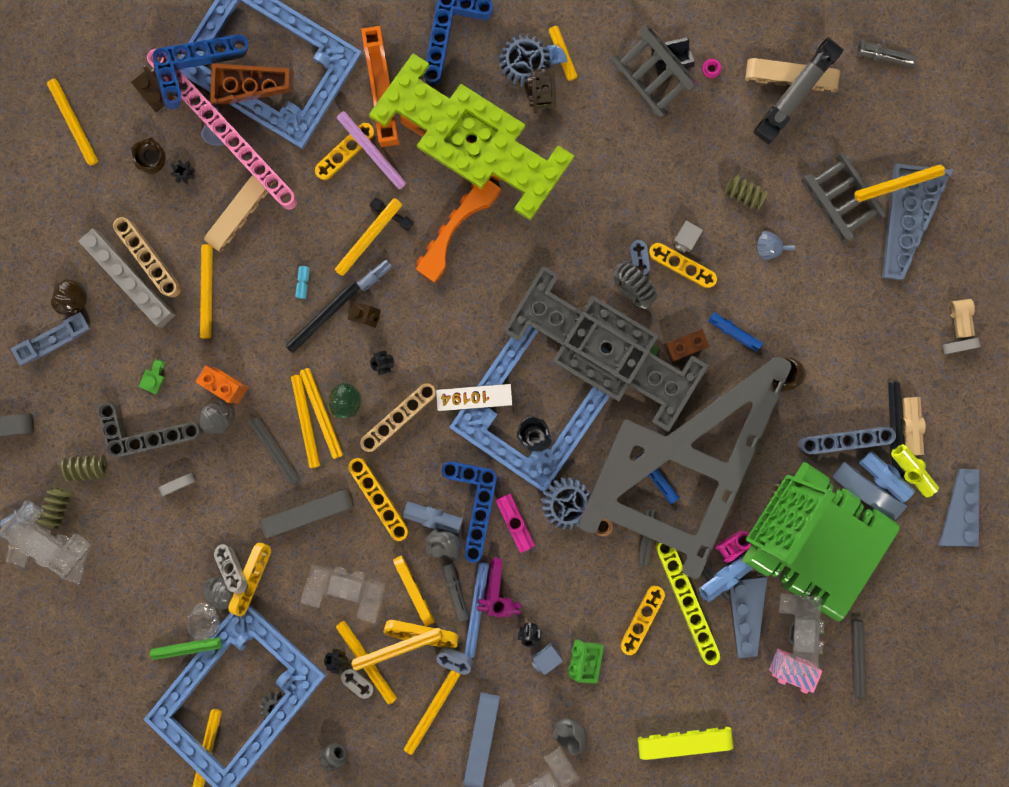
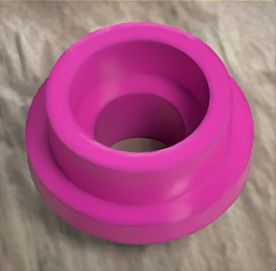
(711, 62)

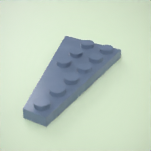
(908, 219)

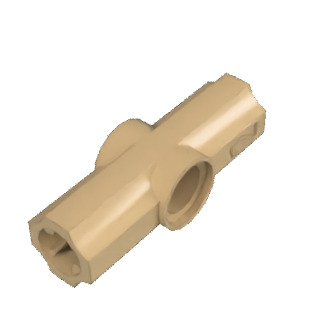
(913, 425)

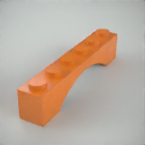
(379, 80)
(434, 261)

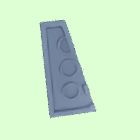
(962, 518)
(747, 610)

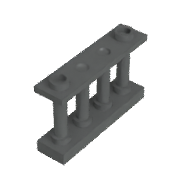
(661, 52)
(823, 199)

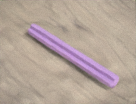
(371, 150)

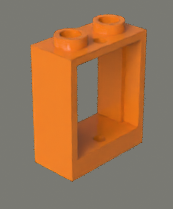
(225, 385)

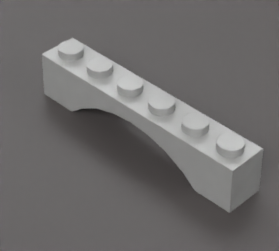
(126, 278)

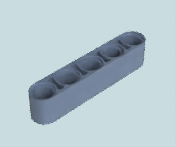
(855, 440)
(481, 740)

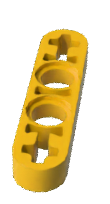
(342, 149)
(683, 263)
(413, 591)
(240, 602)
(645, 621)
(405, 631)

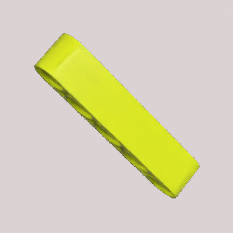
(685, 744)

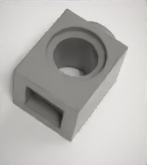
(687, 237)

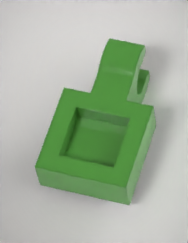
(152, 379)

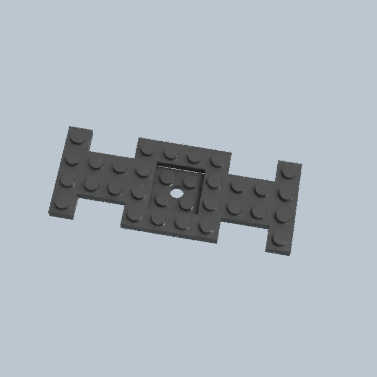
(630, 353)

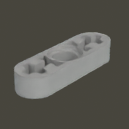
(237, 572)

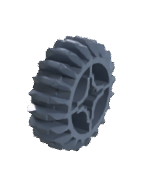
(518, 63)
(563, 510)

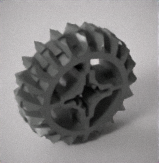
(634, 285)

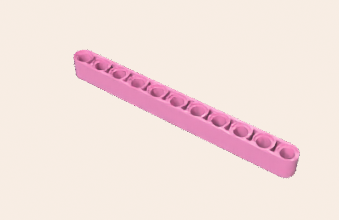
(230, 135)

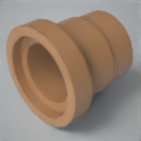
(607, 531)

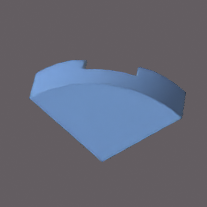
(557, 55)

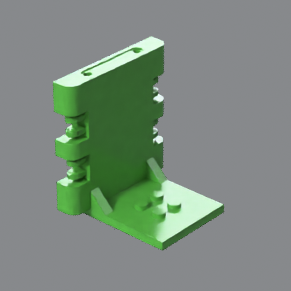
(819, 540)

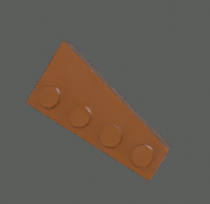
(245, 83)

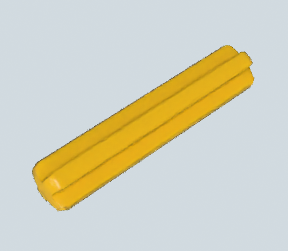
(568, 66)

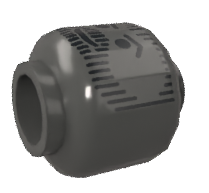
(333, 757)

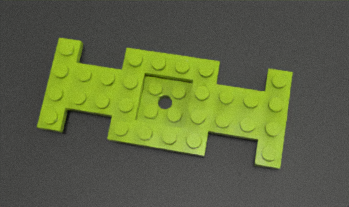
(450, 125)

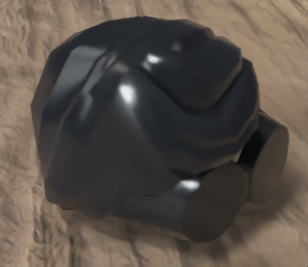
(534, 434)

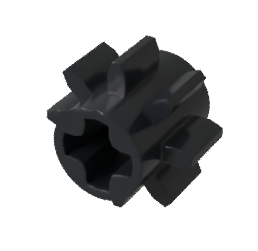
(178, 169)
(382, 362)
(529, 634)
(336, 661)

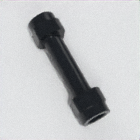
(405, 223)

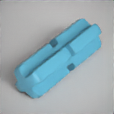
(303, 277)

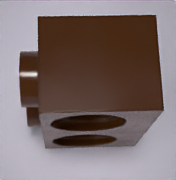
(686, 345)

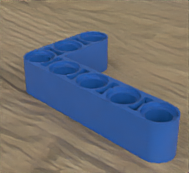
(444, 30)
(192, 60)
(478, 504)

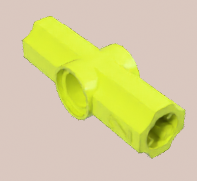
(915, 471)

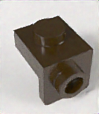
(364, 314)

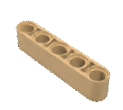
(785, 73)
(236, 213)
(139, 253)
(389, 420)

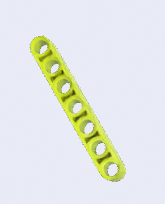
(691, 609)

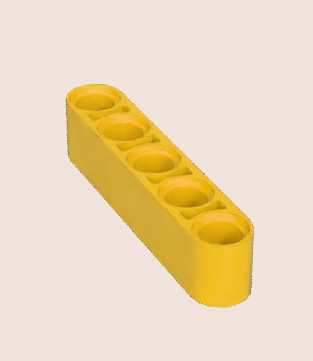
(379, 508)

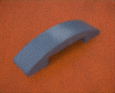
(51, 340)
(868, 491)

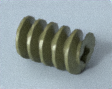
(745, 192)
(84, 470)
(55, 505)

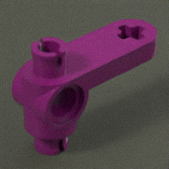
(507, 605)

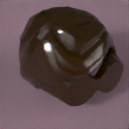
(148, 156)
(68, 296)
(795, 377)

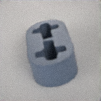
(644, 255)
(454, 660)

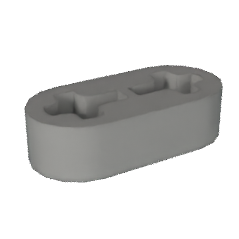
(961, 345)
(177, 484)
(354, 686)

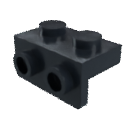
(681, 50)

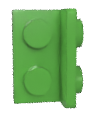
(585, 661)

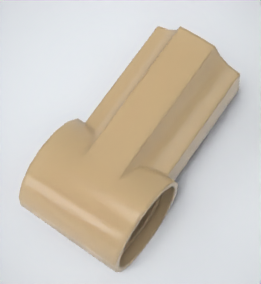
(962, 313)

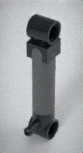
(779, 114)

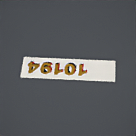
(474, 397)

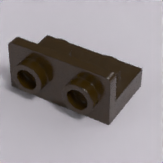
(148, 87)

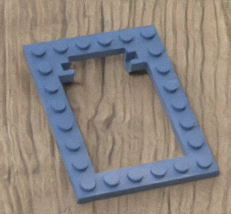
(332, 52)
(542, 465)
(236, 630)

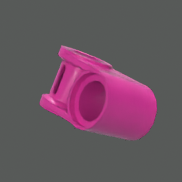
(733, 546)

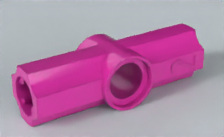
(509, 511)

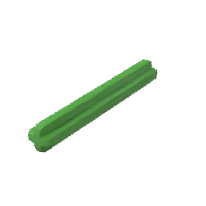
(186, 648)

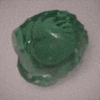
(344, 401)

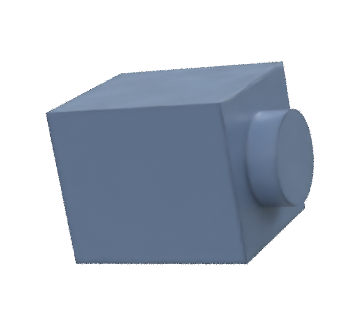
(546, 659)

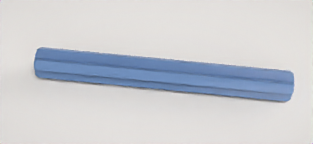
(476, 615)

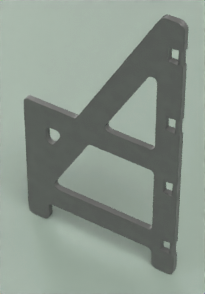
(622, 473)

